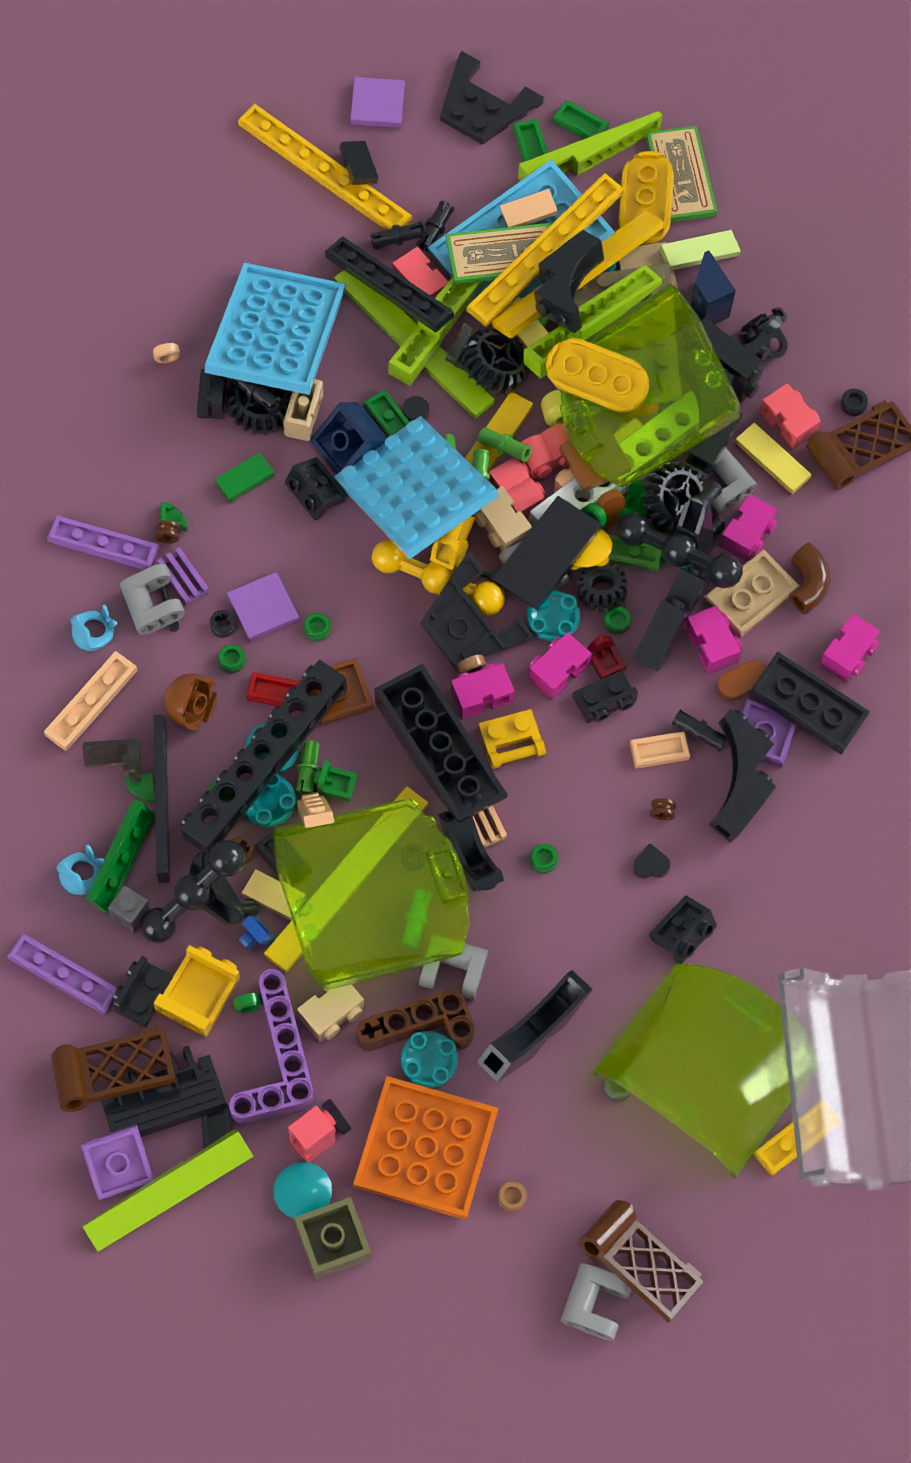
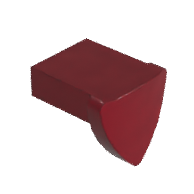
(605, 656)

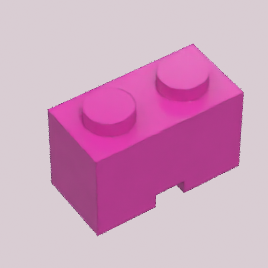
(746, 532)
(712, 633)
(846, 653)
(563, 659)
(481, 689)

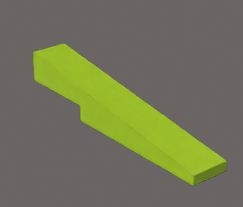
(596, 149)
(595, 315)
(423, 341)
(168, 1189)

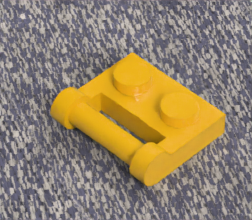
(510, 731)

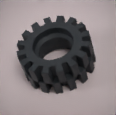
(604, 598)

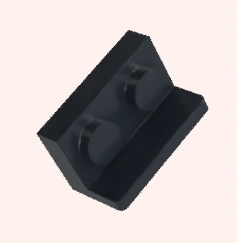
(211, 396)
(315, 487)
(605, 696)
(684, 929)
(140, 991)

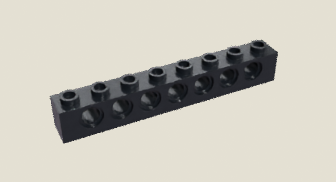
(263, 771)

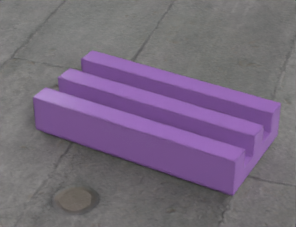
(171, 559)

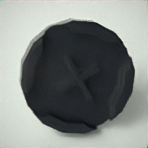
(768, 324)

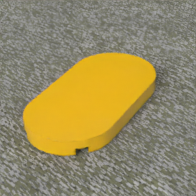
(648, 188)
(597, 375)

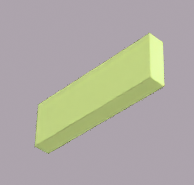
(691, 251)

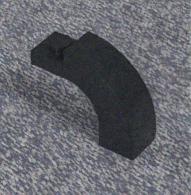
(477, 866)

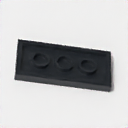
(547, 553)
(809, 703)

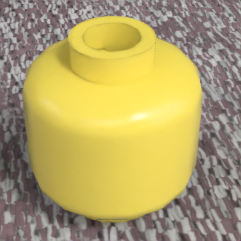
(551, 408)

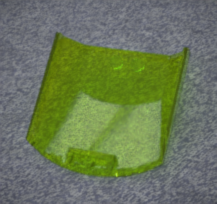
(685, 397)
(372, 893)
(707, 1060)

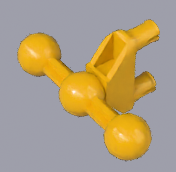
(445, 558)

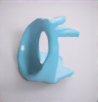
(82, 635)
(72, 881)

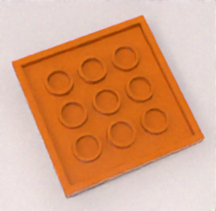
(426, 1148)

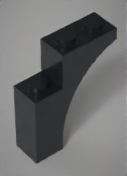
(561, 277)
(707, 453)
(671, 616)
(748, 786)
(532, 1031)

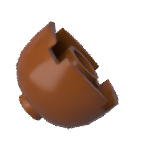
(190, 700)

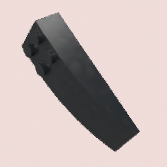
(438, 743)

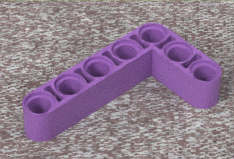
(285, 1054)

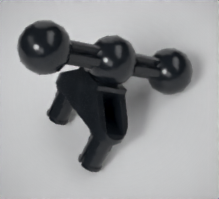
(692, 538)
(204, 889)

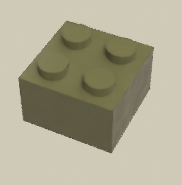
(333, 1238)

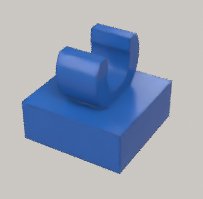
(256, 933)

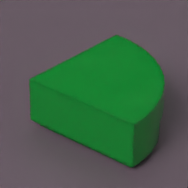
(170, 513)
(142, 789)

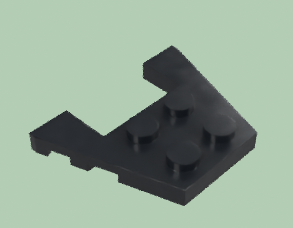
(478, 111)
(460, 627)

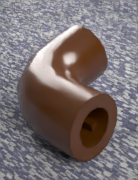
(815, 581)

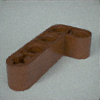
(407, 1014)

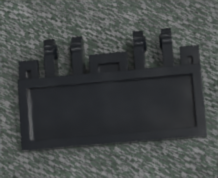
(162, 1107)

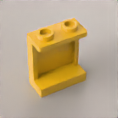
(198, 990)

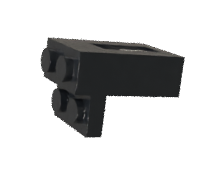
(742, 362)

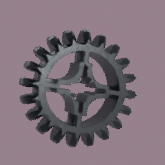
(495, 361)
(254, 414)
(666, 503)

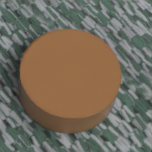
(471, 664)
(512, 1196)

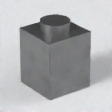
(128, 909)

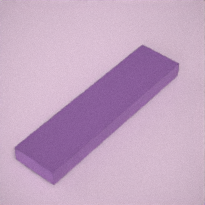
(103, 543)
(63, 973)

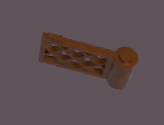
(835, 456)
(73, 1070)
(610, 1234)

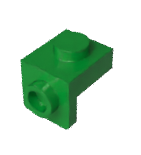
(633, 499)
(335, 782)

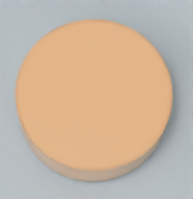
(166, 353)

